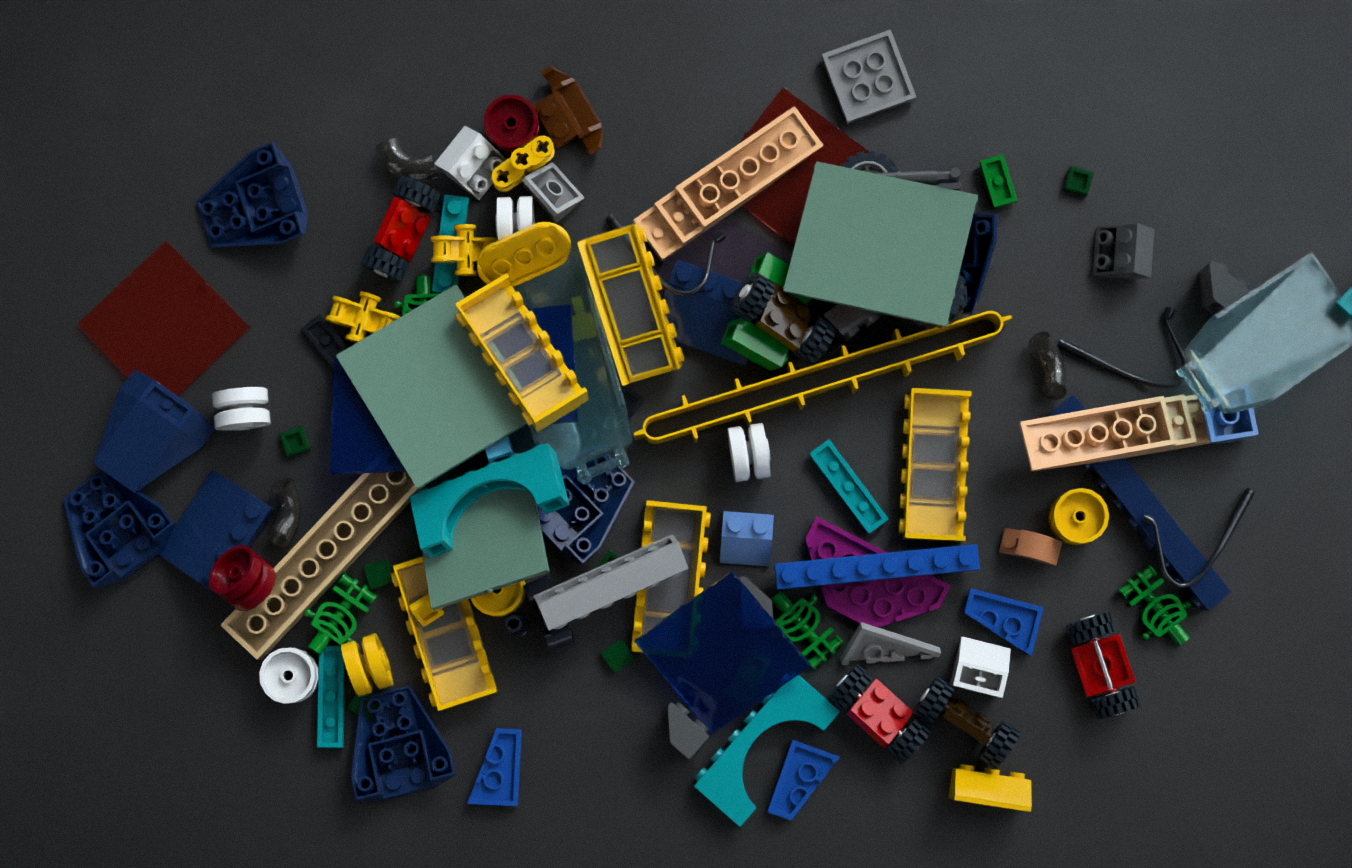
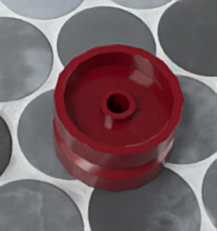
(512, 110)
(242, 578)

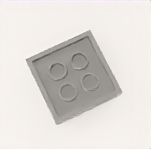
(868, 76)

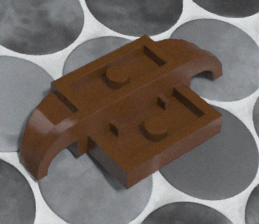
(568, 112)

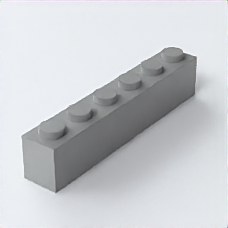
(611, 582)

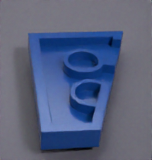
(1006, 617)
(500, 771)
(799, 777)

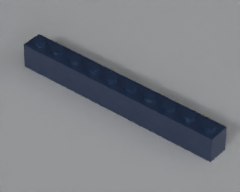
(1135, 500)

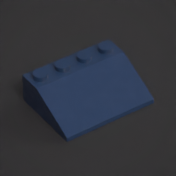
(704, 316)
(214, 522)

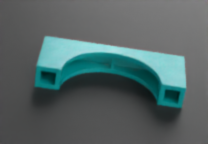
(440, 507)
(724, 778)

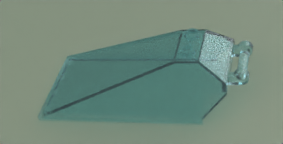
(1268, 340)
(603, 418)

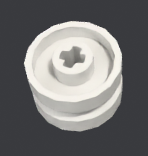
(509, 221)
(241, 408)
(749, 452)
(274, 675)

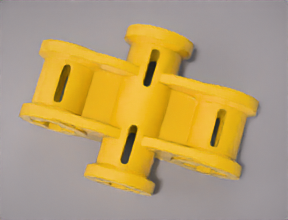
(529, 156)
(460, 249)
(360, 316)

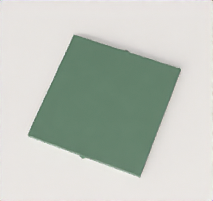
(493, 547)

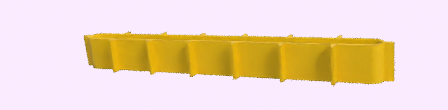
(897, 340)

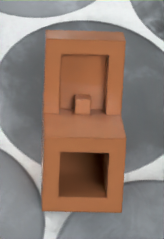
(1031, 546)

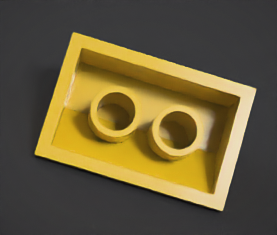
(990, 788)

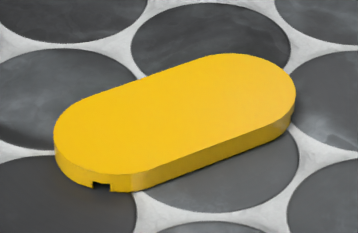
(525, 254)

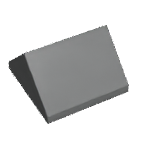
(552, 191)

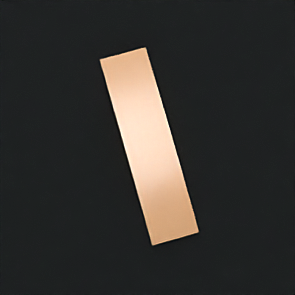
(728, 183)
(1114, 432)

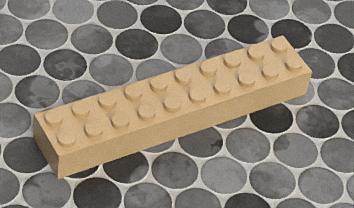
(322, 558)

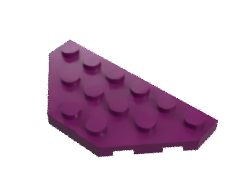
(871, 601)

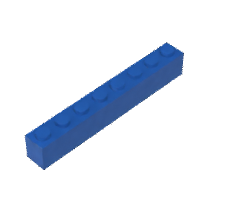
(876, 567)

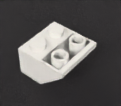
(470, 162)
(981, 667)

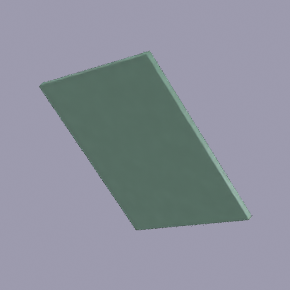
(881, 244)
(431, 389)

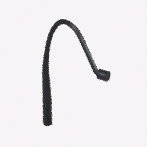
(717, 237)
(1092, 358)
(1231, 526)

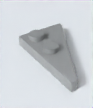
(878, 644)

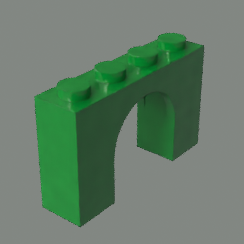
(748, 338)

